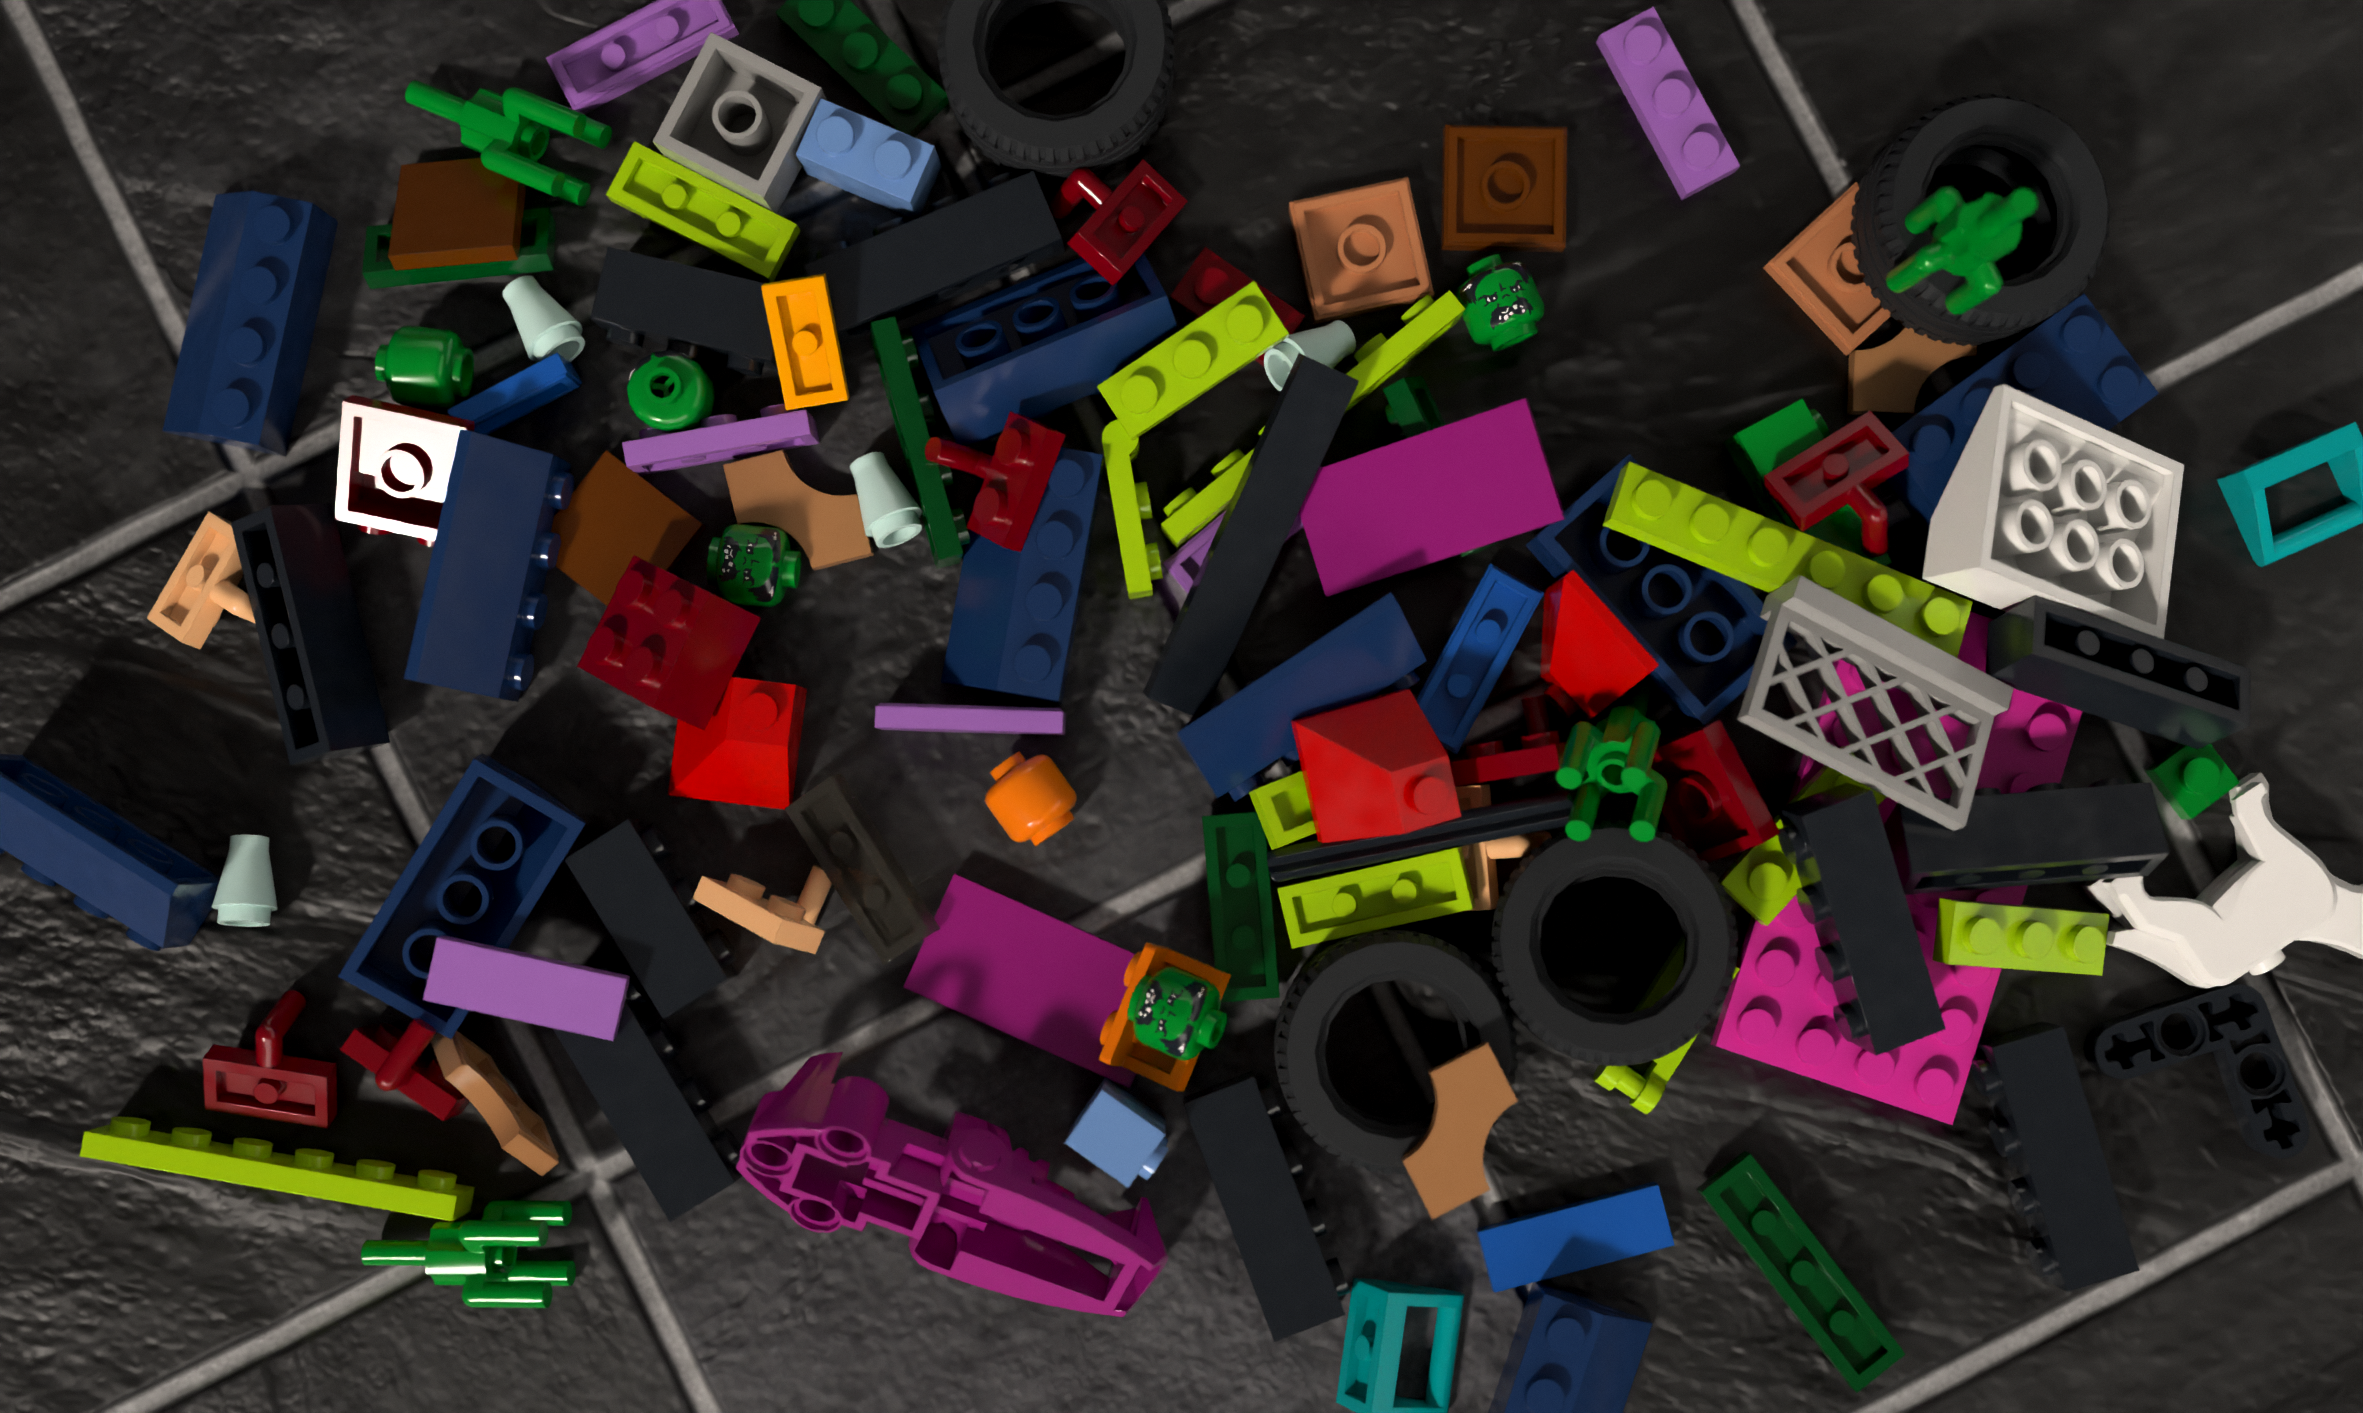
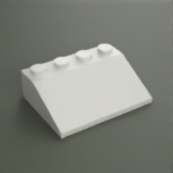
(2057, 516)

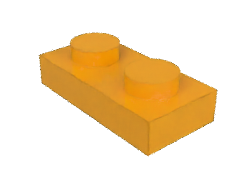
(805, 341)

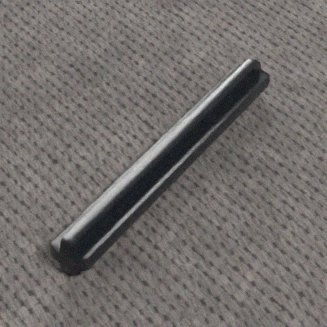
(1472, 827)

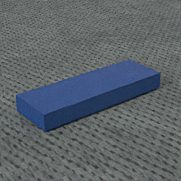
(1476, 654)
(1575, 1236)

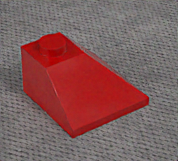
(1586, 651)
(746, 748)
(1374, 769)

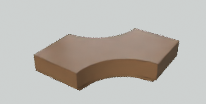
(1891, 375)
(772, 495)
(512, 1121)
(1450, 1156)

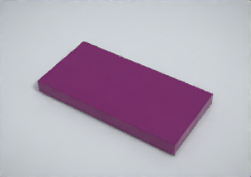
(1429, 498)
(1023, 974)

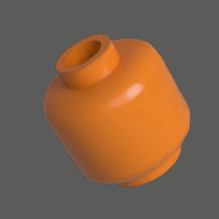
(1030, 798)

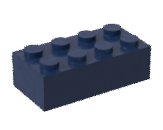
(2063, 361)
(1686, 616)

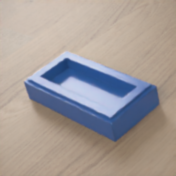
(519, 394)

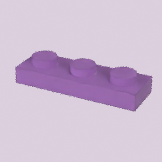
(1667, 103)
(721, 440)

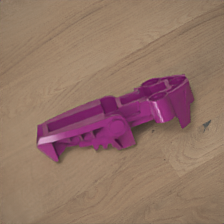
(960, 1198)

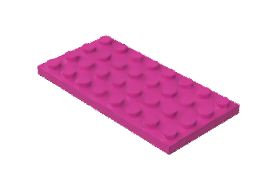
(1779, 998)

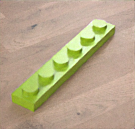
(1377, 363)
(1773, 554)
(255, 1165)

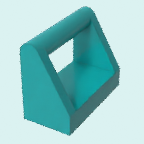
(2247, 499)
(1375, 1346)

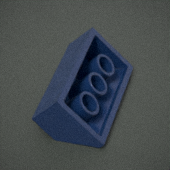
(251, 321)
(1040, 344)
(489, 568)
(1022, 607)
(1341, 668)
(101, 857)
(466, 881)
(1570, 1356)

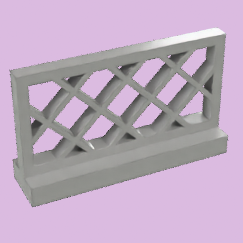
(1879, 654)

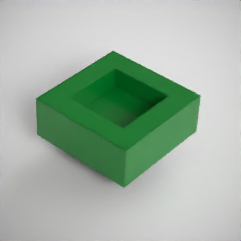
(2191, 778)

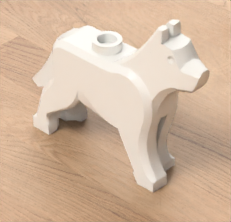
(2246, 913)

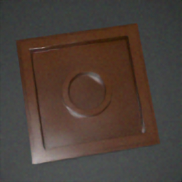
(1504, 188)
(455, 215)
(618, 517)

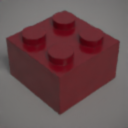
(668, 643)

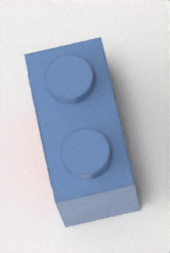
(869, 159)
(1119, 1134)

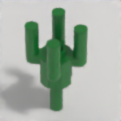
(514, 133)
(1963, 242)
(1616, 760)
(485, 1253)

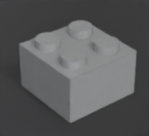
(740, 122)

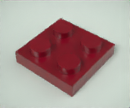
(1710, 795)

